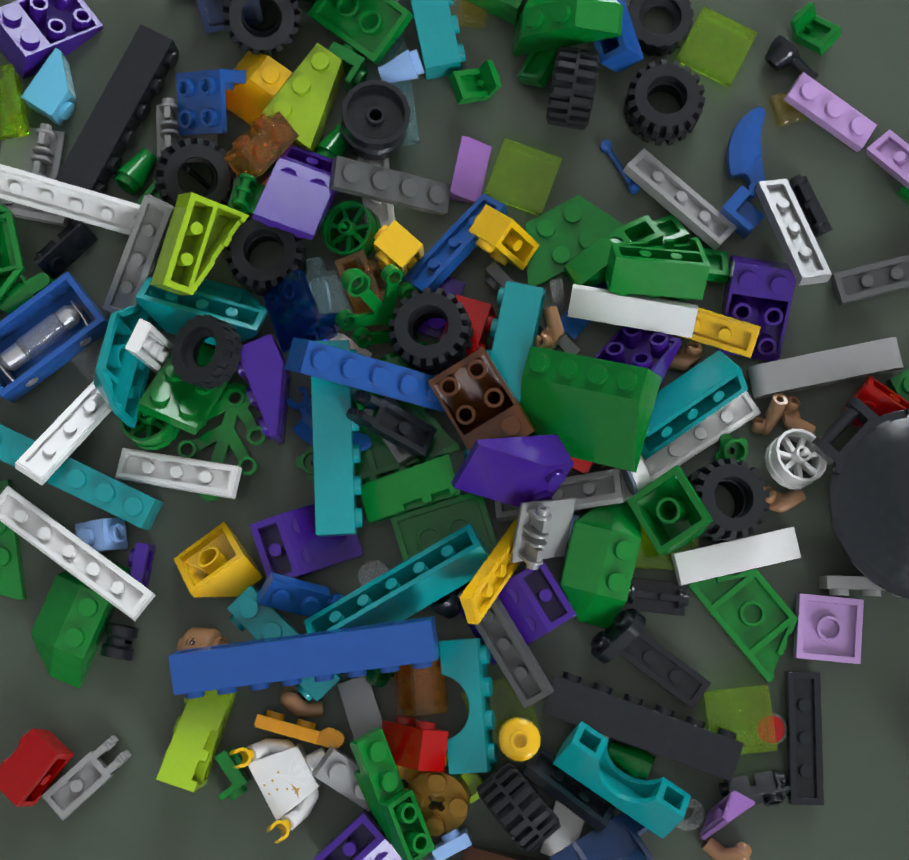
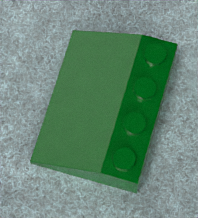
(591, 404)

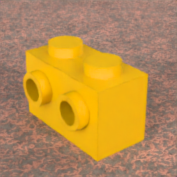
(503, 238)
(397, 247)

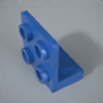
(203, 100)

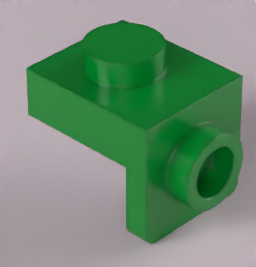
(812, 30)
(352, 63)
(476, 83)
(237, 776)

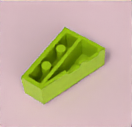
(309, 96)
(193, 242)
(196, 740)

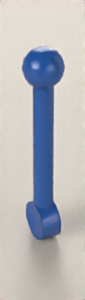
(606, 147)

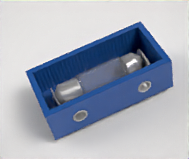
(46, 335)

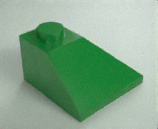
(670, 511)

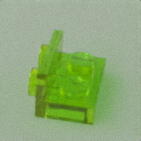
(12, 107)

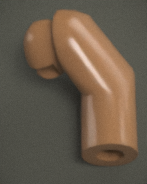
(553, 331)
(791, 416)
(783, 502)
(713, 848)

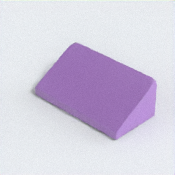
(470, 170)
(724, 812)

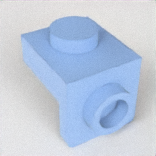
(103, 534)
(451, 843)

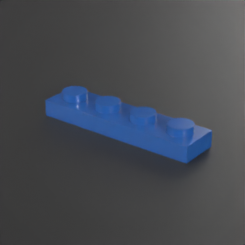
(450, 248)

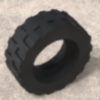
(664, 43)
(225, 358)

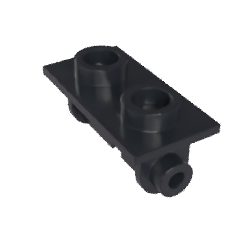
(810, 205)
(74, 242)
(657, 597)
(767, 787)

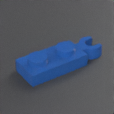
(295, 595)

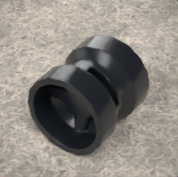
(119, 641)

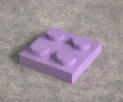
(828, 628)

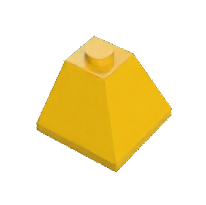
(262, 83)
(217, 565)

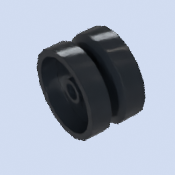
(374, 120)

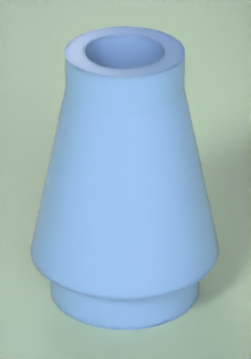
(402, 68)

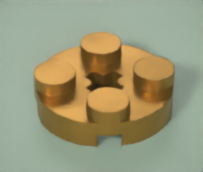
(455, 804)

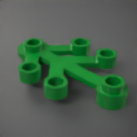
(358, 285)
(225, 434)

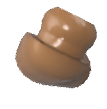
(687, 356)
(772, 416)
(298, 706)

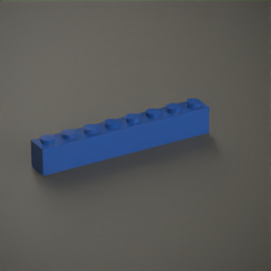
(304, 656)

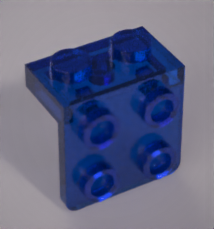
(296, 313)

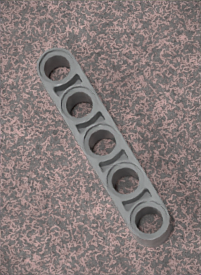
(825, 367)

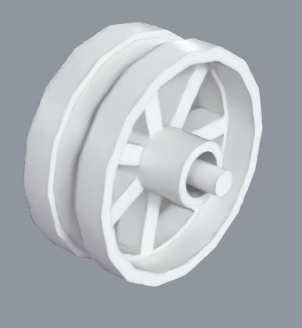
(794, 459)

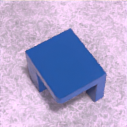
(741, 212)

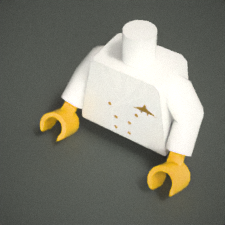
(284, 779)

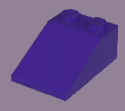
(515, 468)

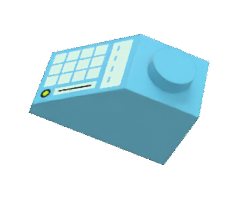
(52, 89)

